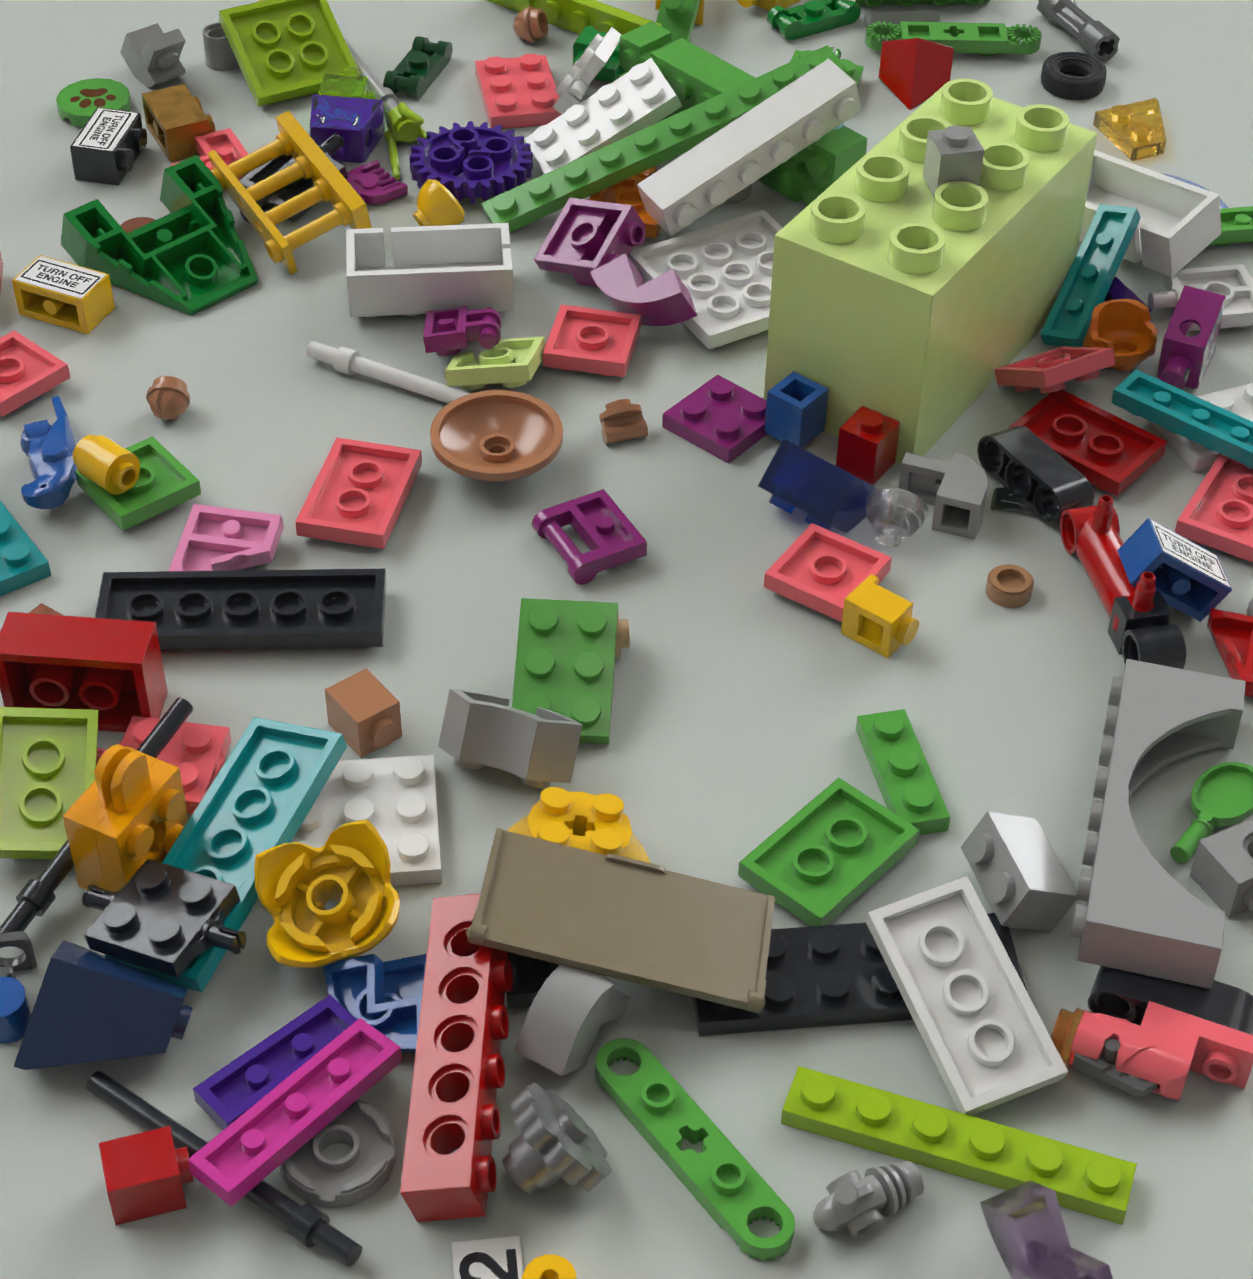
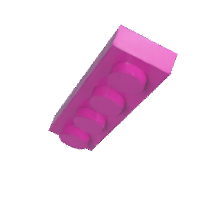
(294, 1111)

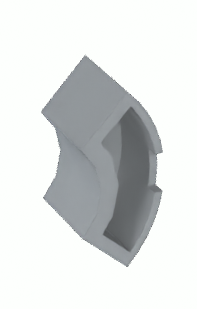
(487, 732)

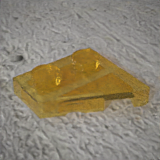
(1134, 128)

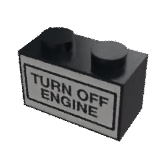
(108, 146)

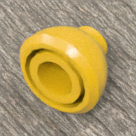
(437, 206)

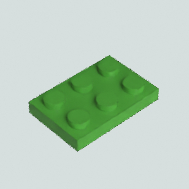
(567, 662)
(828, 853)

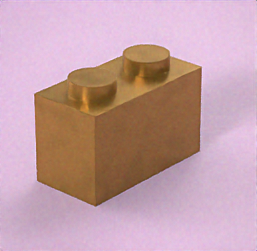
(175, 120)

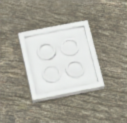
(397, 801)

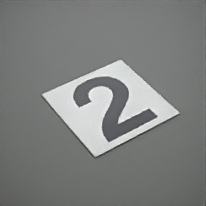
(488, 1258)

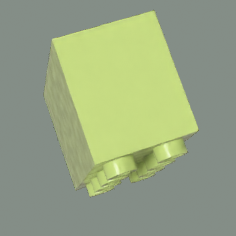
(922, 294)

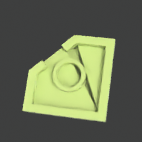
(508, 362)

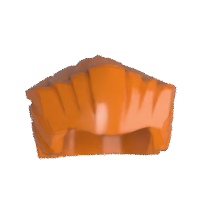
(1126, 329)

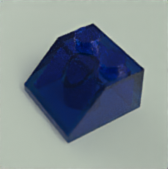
(816, 487)

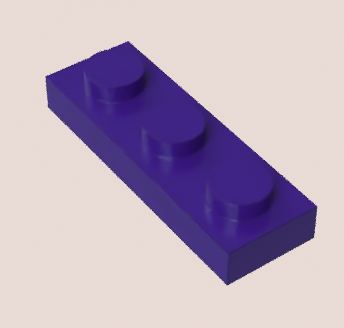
(270, 1062)

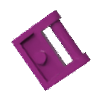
(601, 527)

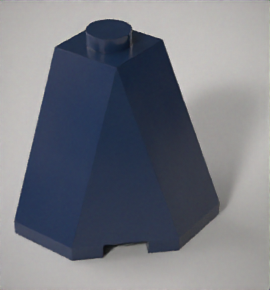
(99, 1012)

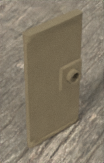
(625, 920)

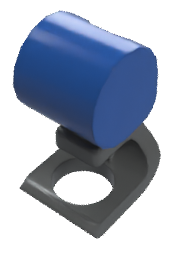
(13, 1000)

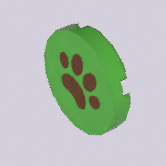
(83, 97)

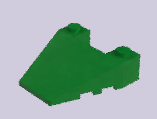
(177, 260)

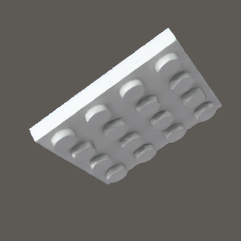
(724, 271)

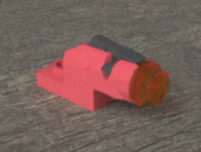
(1153, 1054)

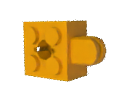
(124, 817)

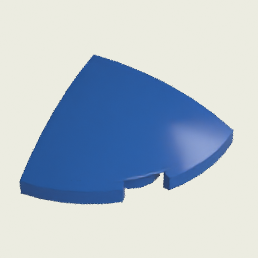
(381, 994)

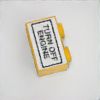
(63, 294)

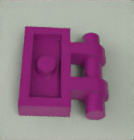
(452, 328)

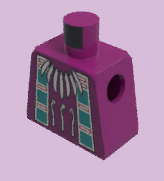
(1187, 358)

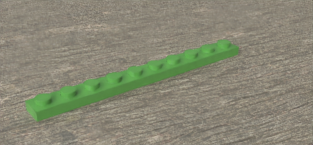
(644, 148)

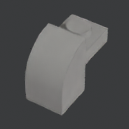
(154, 54)
(952, 487)
(568, 1017)

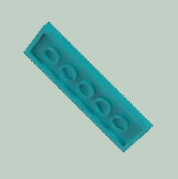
(249, 809)

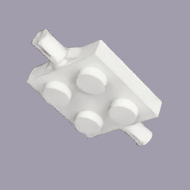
(578, 78)
(1226, 280)

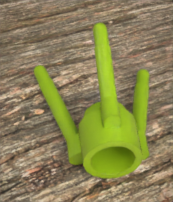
(403, 127)

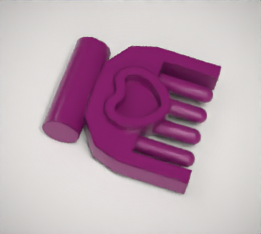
(374, 184)

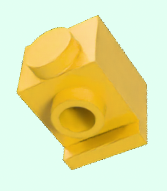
(878, 618)

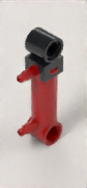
(1136, 614)

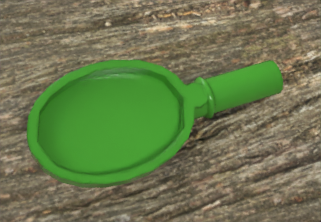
(1217, 799)

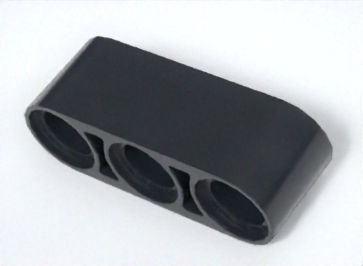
(1034, 473)
(1128, 994)

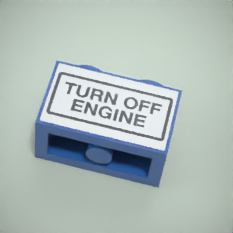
(1184, 572)

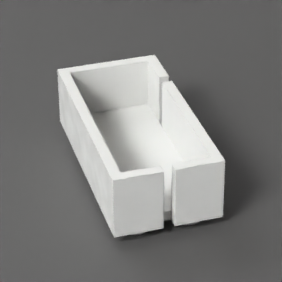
(1175, 215)
(429, 270)

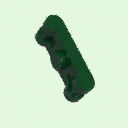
(419, 67)

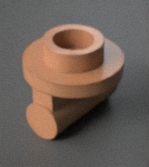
(622, 422)

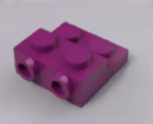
(588, 237)

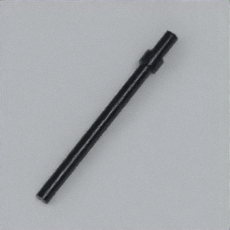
(39, 893)
(304, 1222)

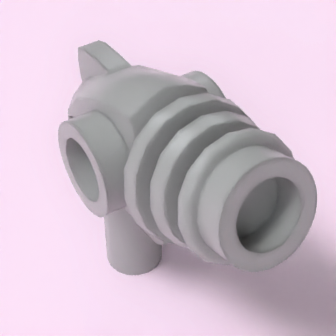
(862, 1202)

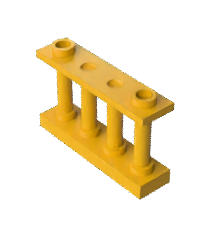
(309, 163)

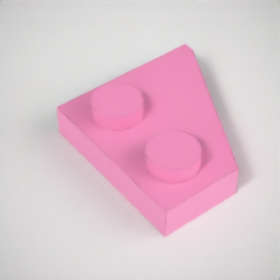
(226, 539)

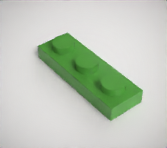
(902, 770)

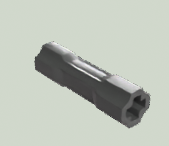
(1091, 34)

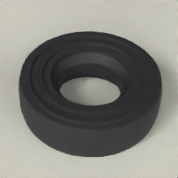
(1077, 63)

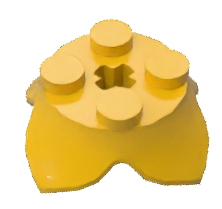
(582, 822)
(300, 880)

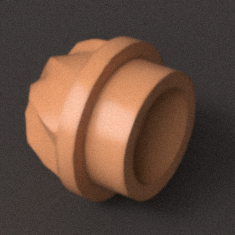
(531, 24)
(168, 397)

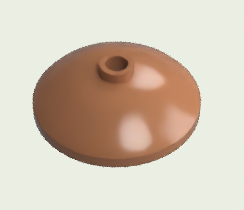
(496, 435)

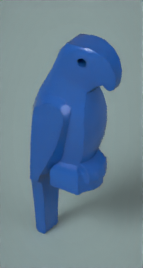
(50, 460)

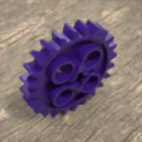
(472, 160)

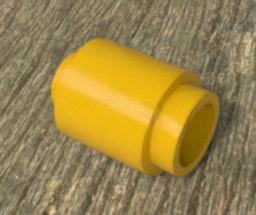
(106, 463)

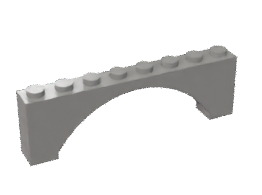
(1133, 908)

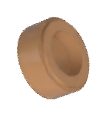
(1009, 586)

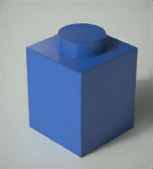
(796, 409)

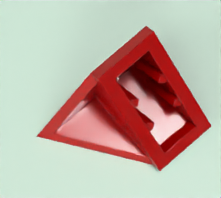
(915, 68)

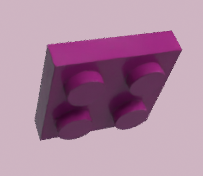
(719, 418)

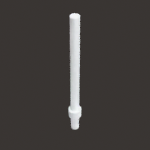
(351, 362)

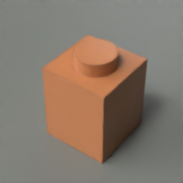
(363, 712)

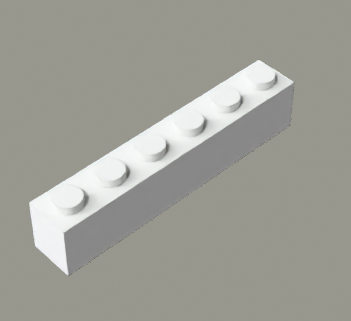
(750, 147)

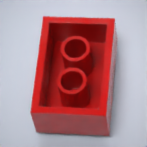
(83, 666)

